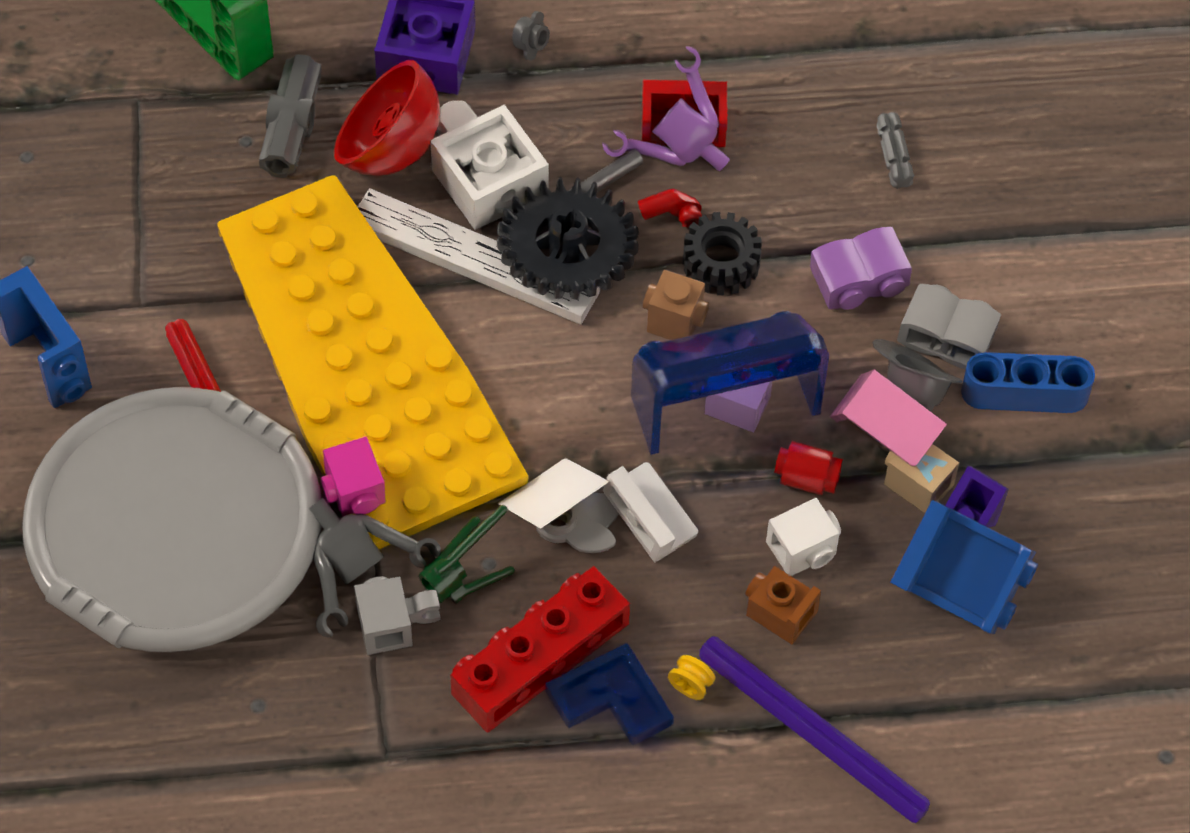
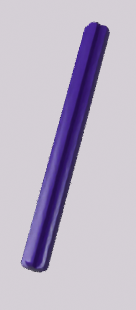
(814, 729)

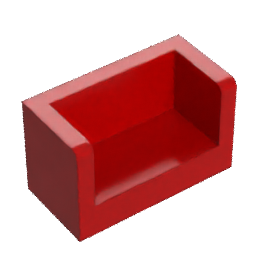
(662, 95)

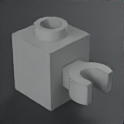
(388, 615)

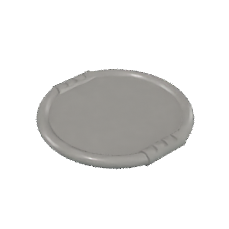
(171, 519)

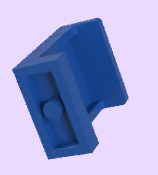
(30, 311)
(965, 568)

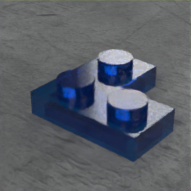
(616, 683)

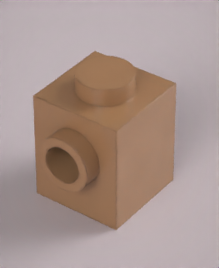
(675, 306)

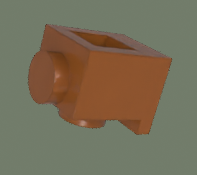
(782, 615)

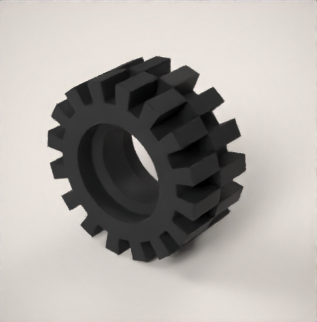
(726, 233)

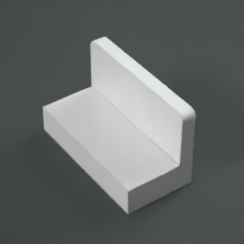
(649, 510)

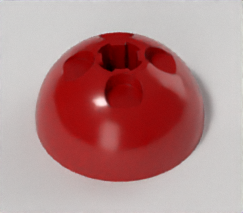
(390, 122)

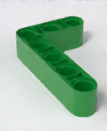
(228, 30)

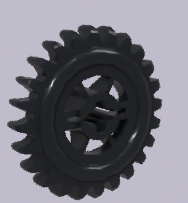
(568, 221)

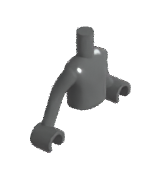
(351, 552)

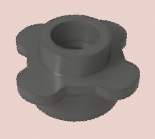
(531, 35)

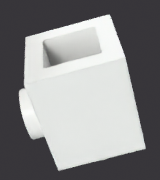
(804, 537)

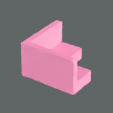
(890, 416)

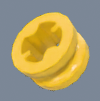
(691, 677)

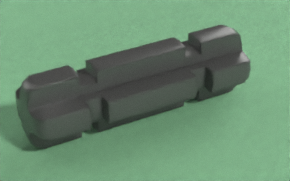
(895, 150)

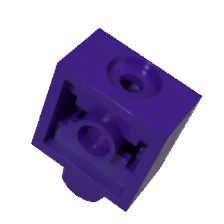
(432, 34)

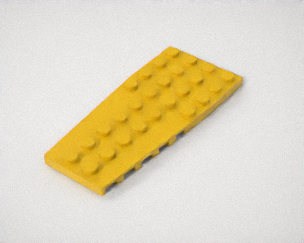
(367, 357)

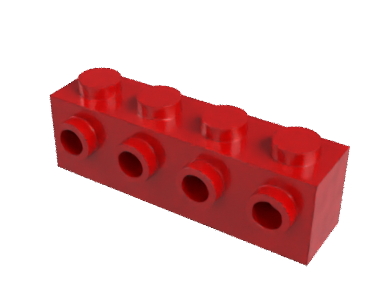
(539, 648)

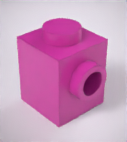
(353, 477)

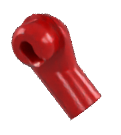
(674, 202)

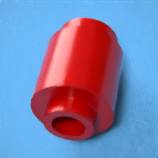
(808, 468)

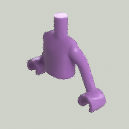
(682, 128)

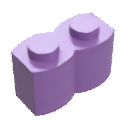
(860, 268)

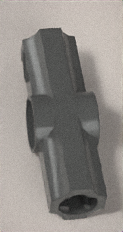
(290, 116)

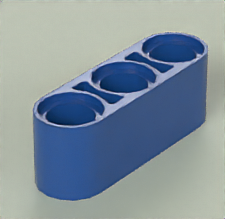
(1046, 372)

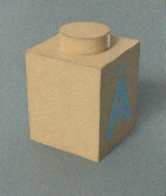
(925, 481)

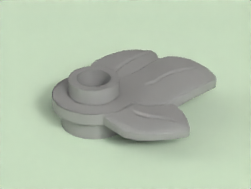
(585, 525)

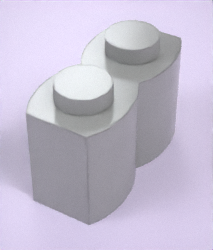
(947, 326)

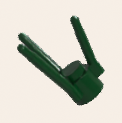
(446, 572)

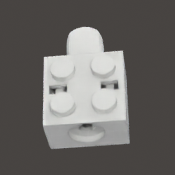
(485, 161)

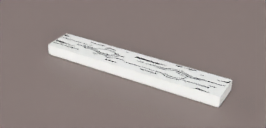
(460, 252)

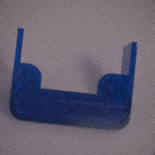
(727, 362)

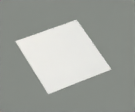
(553, 492)

